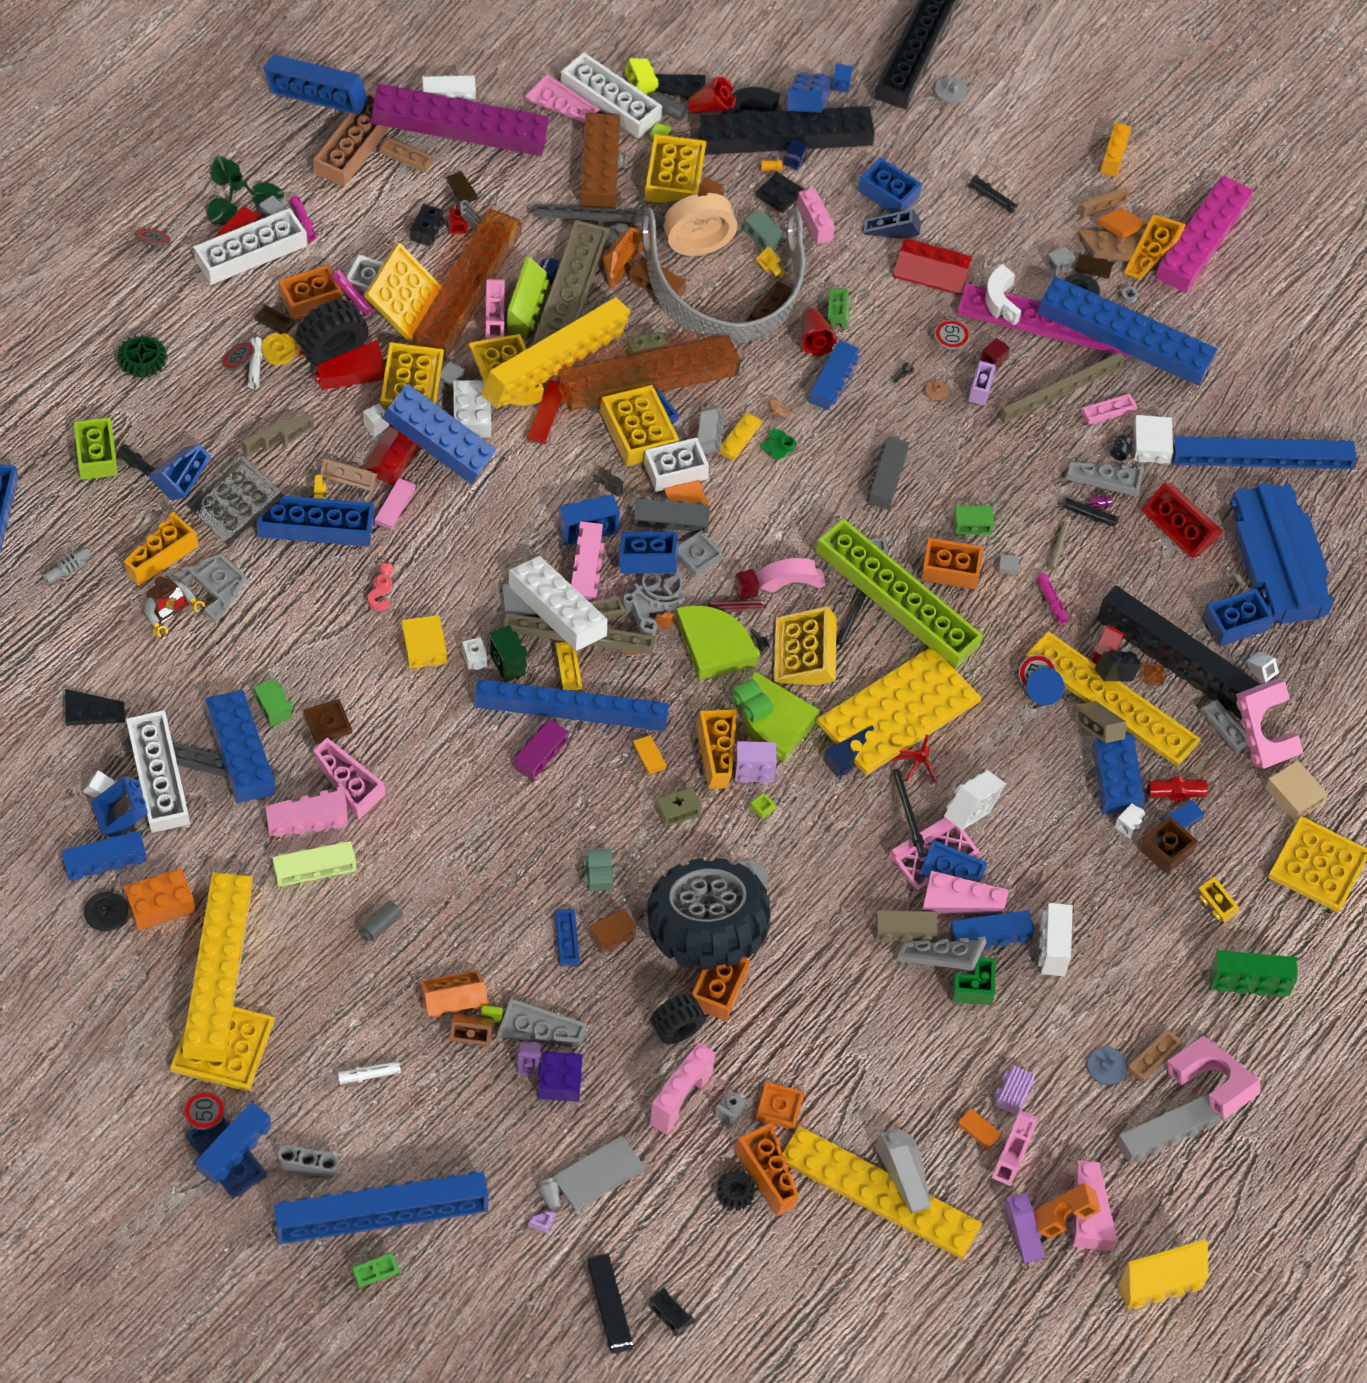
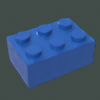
(808, 92)
(889, 186)
(596, 510)
(649, 552)
(1238, 617)

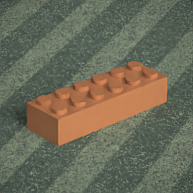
(349, 146)

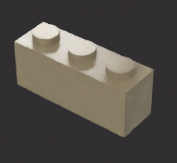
(1100, 722)
(905, 926)

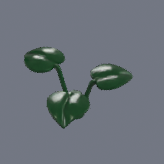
(226, 171)

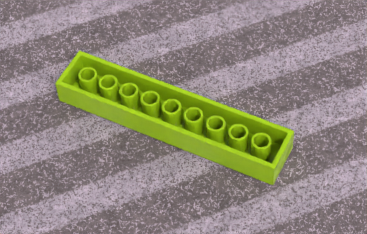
(899, 593)

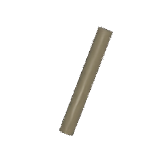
(1058, 547)

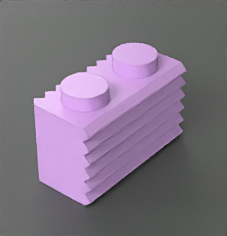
(982, 383)
(1015, 1089)

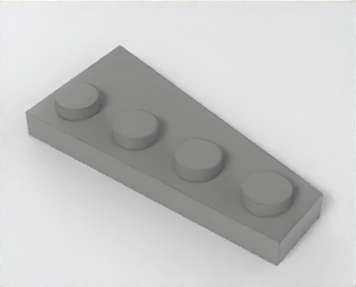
(1112, 478)
(957, 954)
(536, 1024)

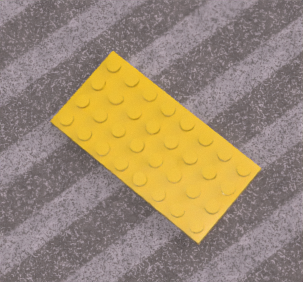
(901, 709)

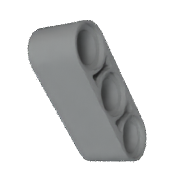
(711, 429)
(300, 1155)

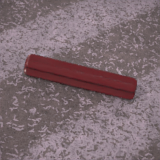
(737, 605)

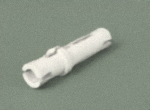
(254, 364)
(364, 1073)

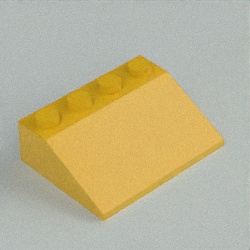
(674, 168)
(494, 352)
(412, 366)
(637, 423)
(806, 647)
(1165, 1275)

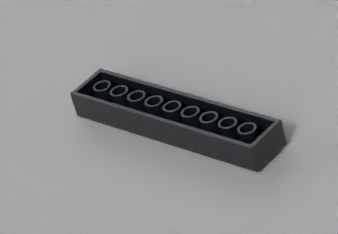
(914, 51)
(776, 129)
(1175, 649)

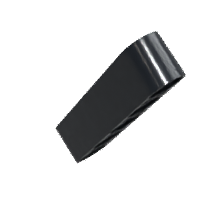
(610, 1303)

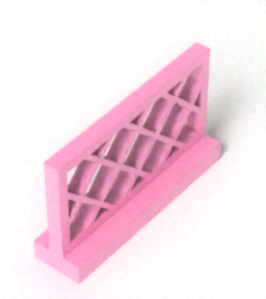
(931, 833)

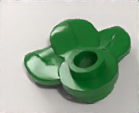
(778, 444)

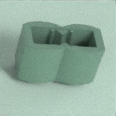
(599, 869)

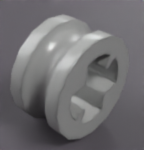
(622, 161)
(1129, 290)

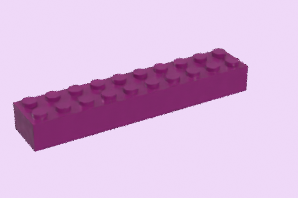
(459, 119)

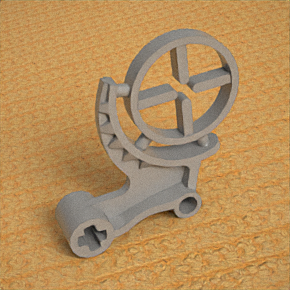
(646, 602)

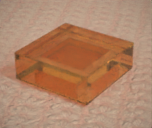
(1154, 675)

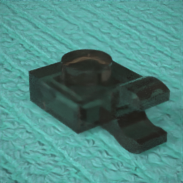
(611, 483)

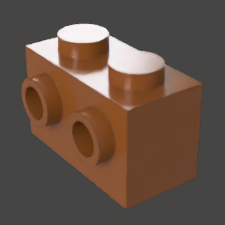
(613, 931)
(471, 1030)

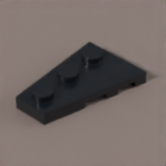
(680, 84)
(92, 709)

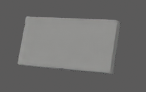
(598, 1173)

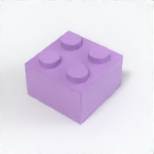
(755, 762)

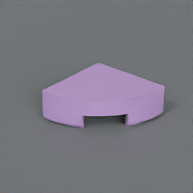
(542, 1221)

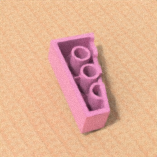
(587, 560)
(360, 785)
(308, 813)
(961, 896)
(1098, 1230)

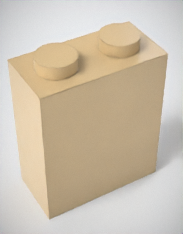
(1296, 790)

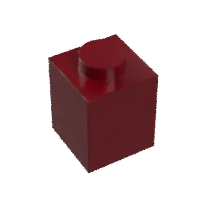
(995, 353)
(746, 584)

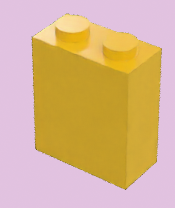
(424, 642)

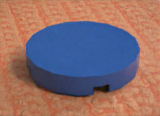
(1045, 686)

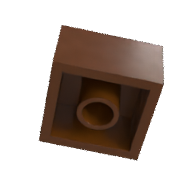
(1168, 845)

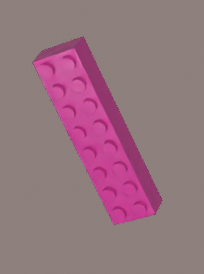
(1204, 234)

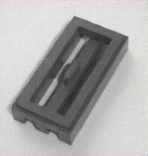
(470, 215)

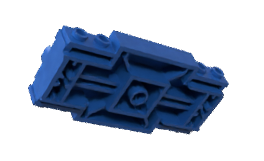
(1281, 553)

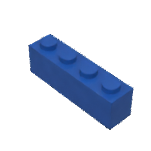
(834, 375)
(104, 855)
(996, 929)
(233, 1143)

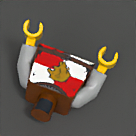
(166, 600)

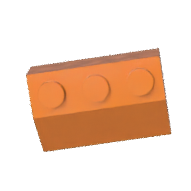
(454, 993)

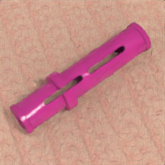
(303, 218)
(352, 292)
(1055, 605)

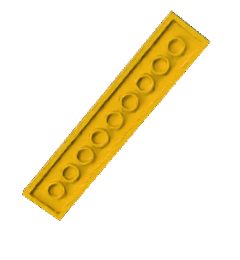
(1141, 717)
(878, 1193)

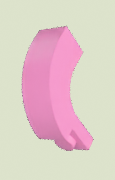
(495, 308)
(790, 571)
(1015, 1148)

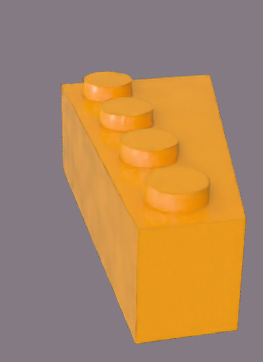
(162, 549)

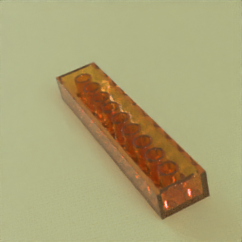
(467, 282)
(662, 368)

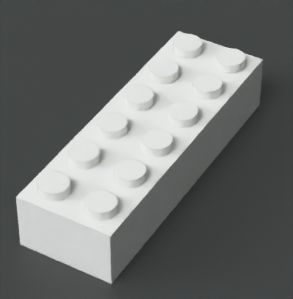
(612, 94)
(250, 246)
(558, 603)
(158, 771)

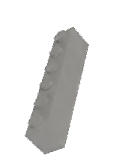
(1168, 1129)

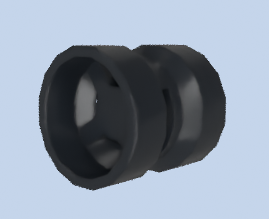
(1120, 449)

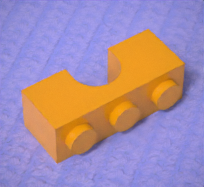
(1116, 149)

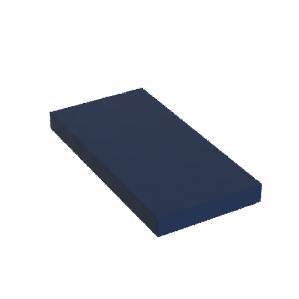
(240, 1176)

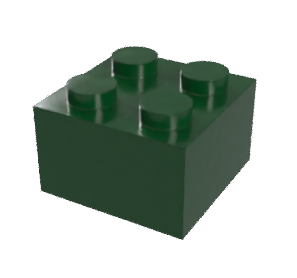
(507, 653)

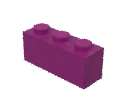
(540, 749)

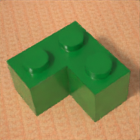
(978, 986)

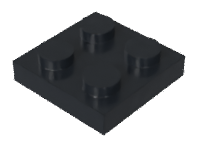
(779, 192)

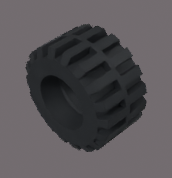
(678, 1019)

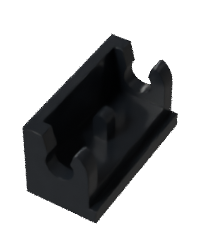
(670, 1312)

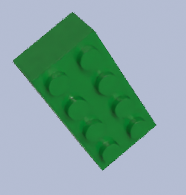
(1253, 973)

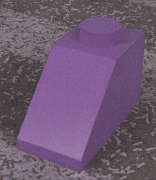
(529, 1058)

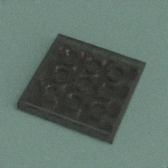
(234, 500)

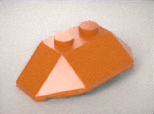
(621, 255)

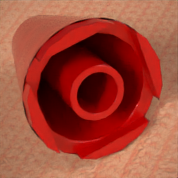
(712, 97)
(816, 333)

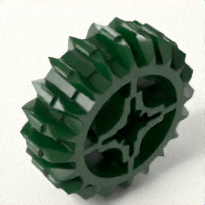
(152, 360)

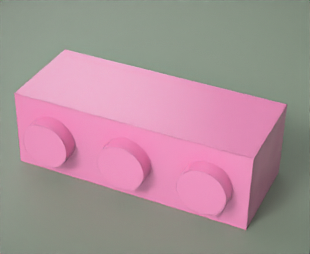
(815, 216)

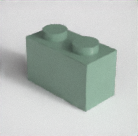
(763, 230)

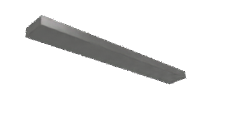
(593, 213)
(196, 759)

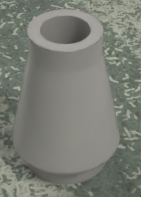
(549, 1191)

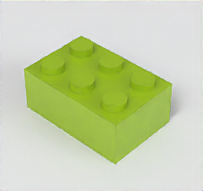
(95, 448)

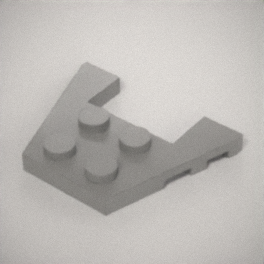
(218, 578)

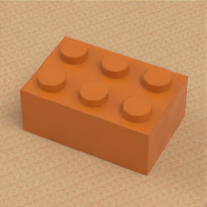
(308, 290)
(952, 563)
(159, 899)
(719, 988)

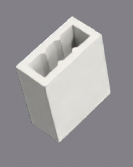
(1152, 439)

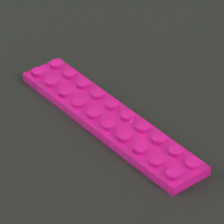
(974, 306)

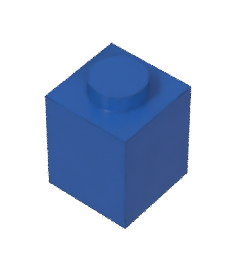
(842, 78)

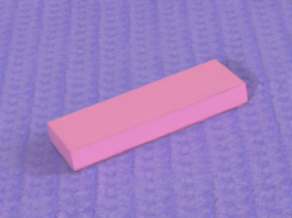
(1108, 409)
(395, 504)

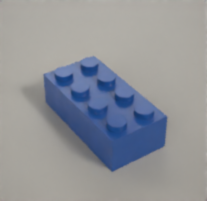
(1118, 774)

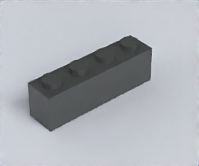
(888, 473)
(671, 515)

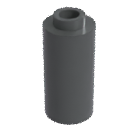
(670, 106)
(380, 921)

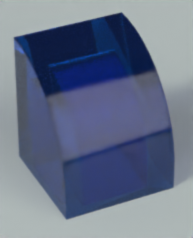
(795, 154)
(551, 267)

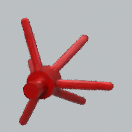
(920, 755)

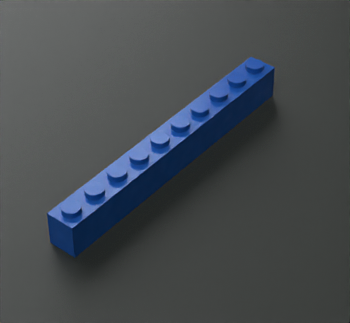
(1264, 452)
(571, 705)

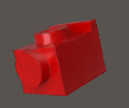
(456, 219)

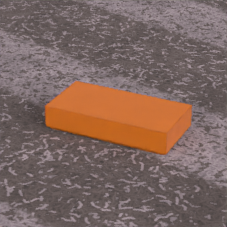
(979, 1129)

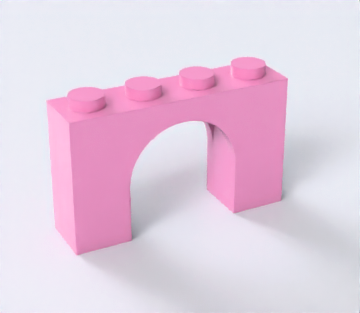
(1252, 706)
(1206, 1056)
(693, 1071)

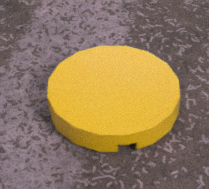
(278, 349)

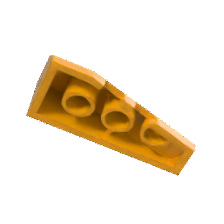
(1155, 242)

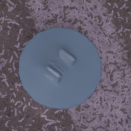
(1107, 1066)

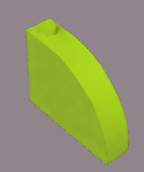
(715, 641)
(788, 722)

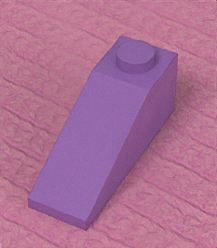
(1024, 1227)

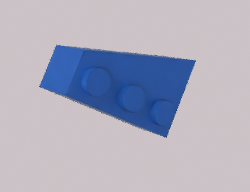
(180, 471)

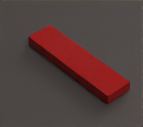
(546, 413)

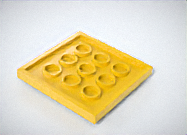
(402, 291)
(1319, 864)
(244, 1052)

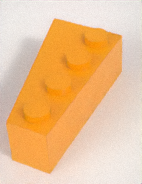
(716, 742)

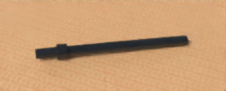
(851, 618)
(917, 838)

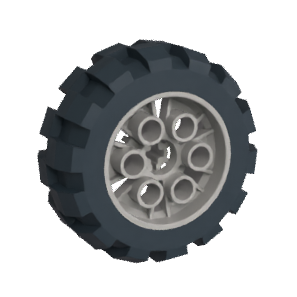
(708, 913)

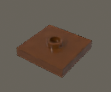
(327, 721)

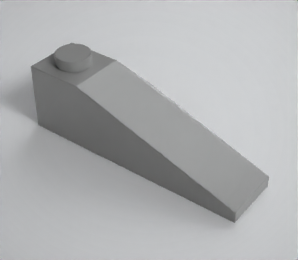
(905, 1167)

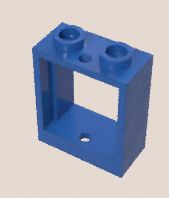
(104, 813)

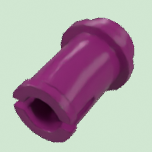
(1098, 502)

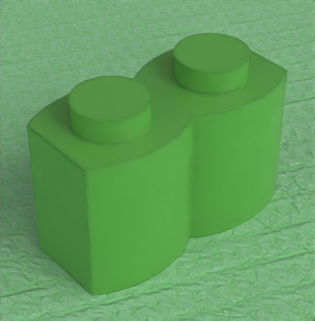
(752, 700)

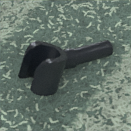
(903, 372)
(761, 641)

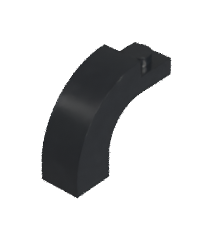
(754, 99)

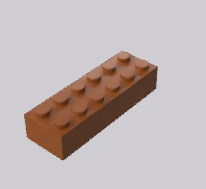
(600, 160)

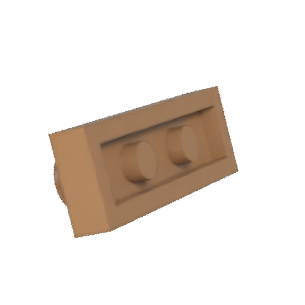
(406, 154)
(1104, 202)
(348, 474)
(1154, 1055)

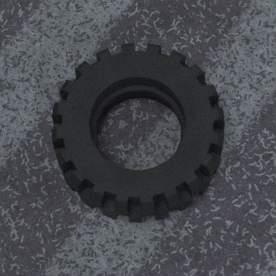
(331, 331)

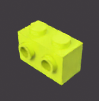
(641, 75)

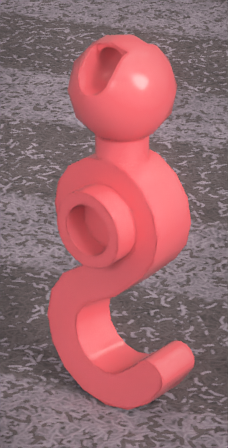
(382, 586)

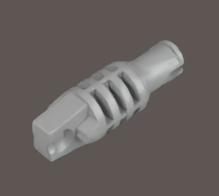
(67, 566)

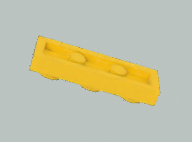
(740, 436)
(568, 667)

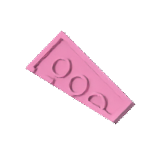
(559, 98)

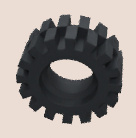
(732, 1201)

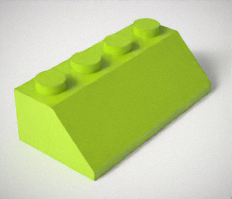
(526, 298)

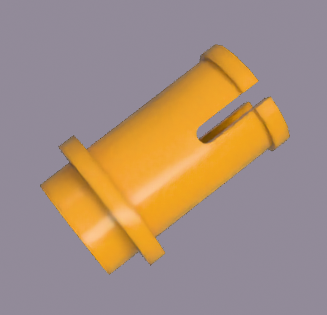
(772, 165)

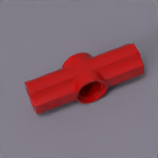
(1177, 788)

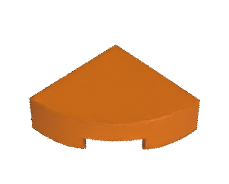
(664, 620)

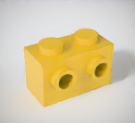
(1219, 900)

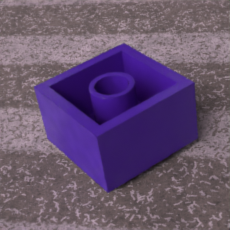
(560, 1076)

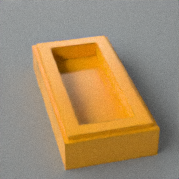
(649, 755)

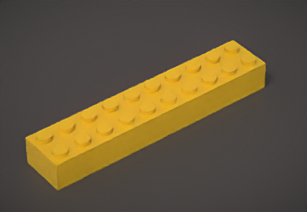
(555, 353)
(218, 967)

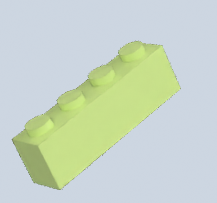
(314, 863)

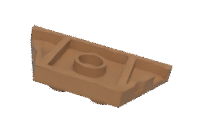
(1108, 245)

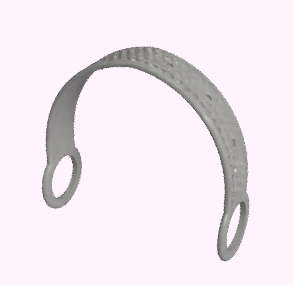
(707, 326)

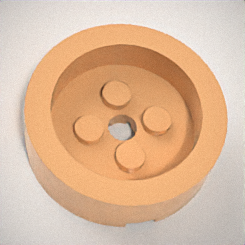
(698, 237)

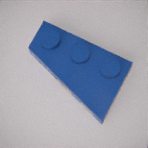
(952, 862)

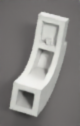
(996, 301)

